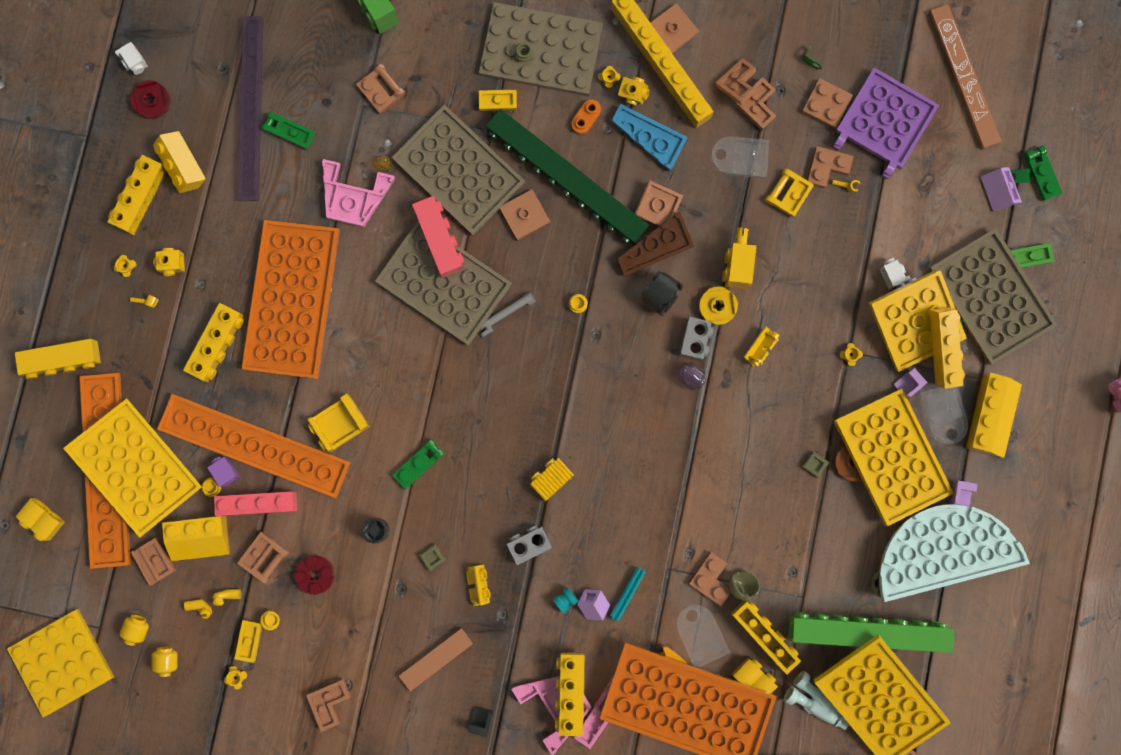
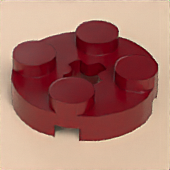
(141, 94)
(303, 576)

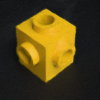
(633, 90)
(169, 261)

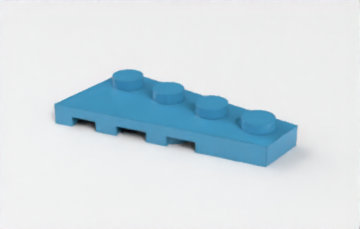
(650, 135)

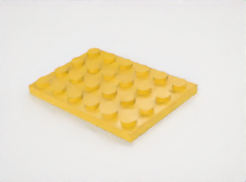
(893, 457)
(133, 467)
(881, 699)

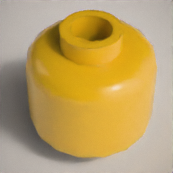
(134, 630)
(164, 661)

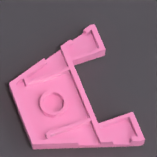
(352, 203)
(547, 691)

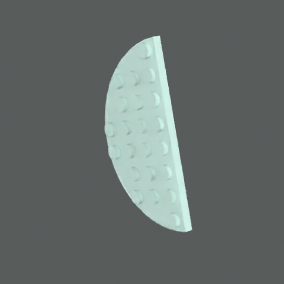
(946, 548)

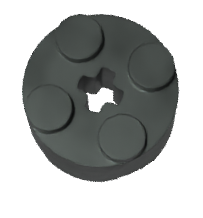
(661, 293)

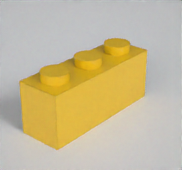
(179, 162)

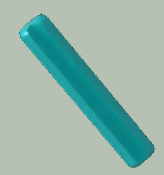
(627, 594)

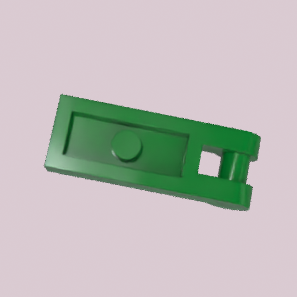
(288, 130)
(1043, 173)
(418, 464)

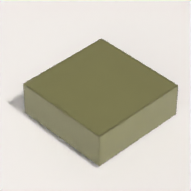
(815, 464)
(432, 557)

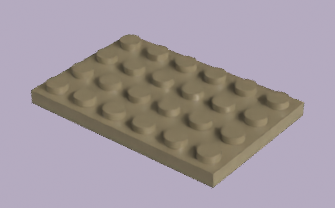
(561, 44)
(458, 170)
(994, 297)
(455, 302)

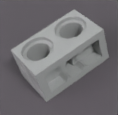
(690, 337)
(531, 549)

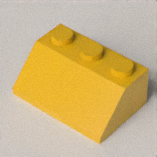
(196, 538)

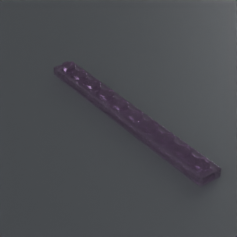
(250, 108)

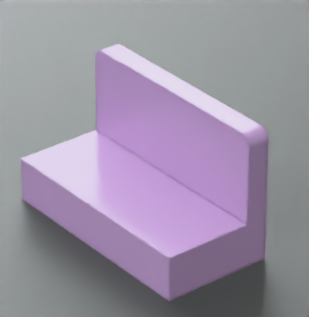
(1001, 188)

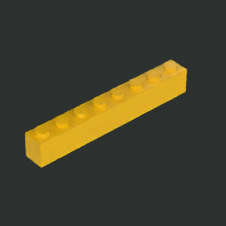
(662, 61)

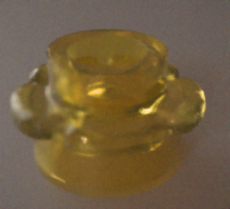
(383, 163)

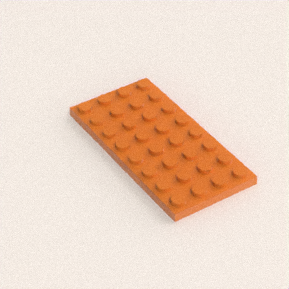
(290, 299)
(686, 705)

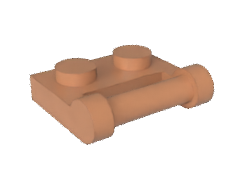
(375, 92)
(258, 553)

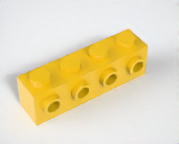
(137, 195)
(214, 342)
(946, 347)
(57, 358)
(765, 637)
(571, 694)

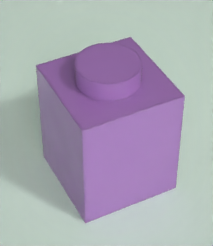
(223, 471)

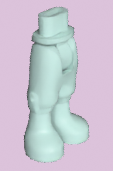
(818, 705)

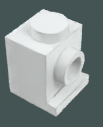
(131, 58)
(893, 273)

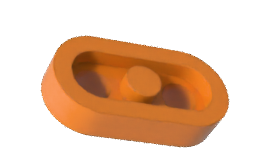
(587, 116)

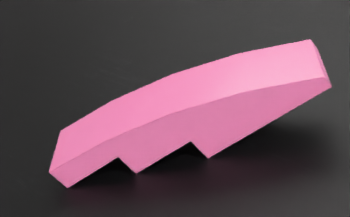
(592, 724)

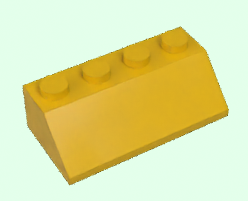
(994, 415)

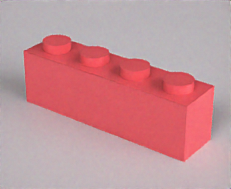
(438, 237)
(255, 503)

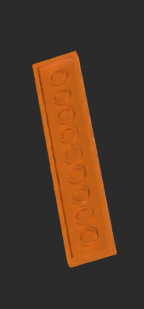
(254, 446)
(106, 528)

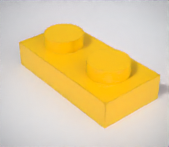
(497, 99)
(248, 641)

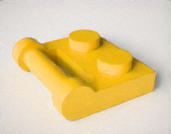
(794, 197)

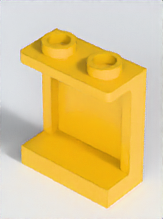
(338, 424)

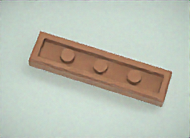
(435, 659)

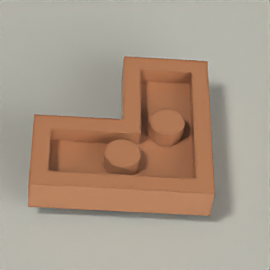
(734, 82)
(755, 108)
(826, 161)
(706, 579)
(323, 701)

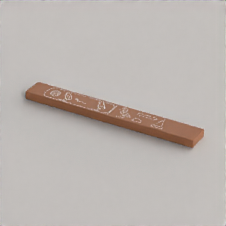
(965, 76)

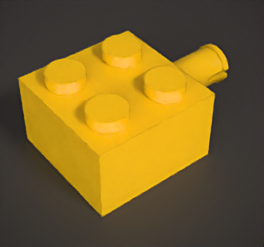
(740, 262)

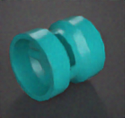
(565, 600)

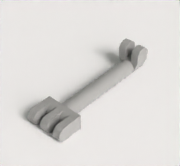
(528, 298)

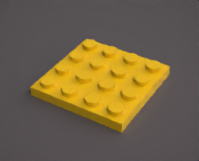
(905, 318)
(60, 663)

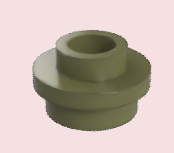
(524, 46)

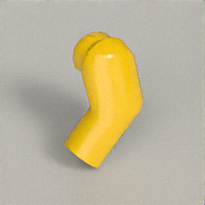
(226, 594)
(200, 605)

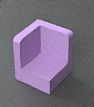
(910, 382)
(962, 492)
(593, 604)

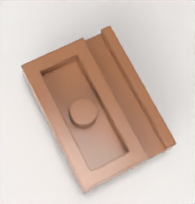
(153, 561)

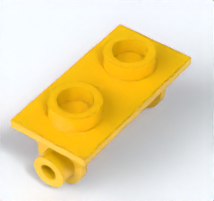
(757, 352)
(480, 594)

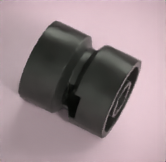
(375, 530)

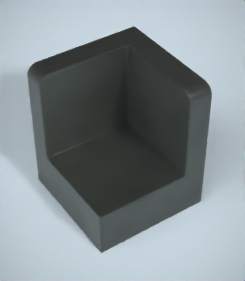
(480, 721)

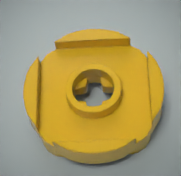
(724, 297)

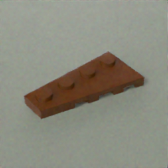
(660, 244)

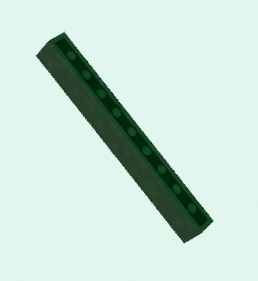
(566, 177)

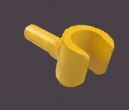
(847, 185)
(150, 301)

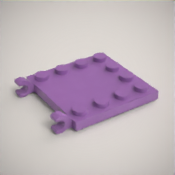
(886, 120)

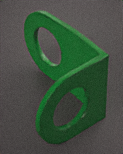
(807, 59)
(1022, 175)

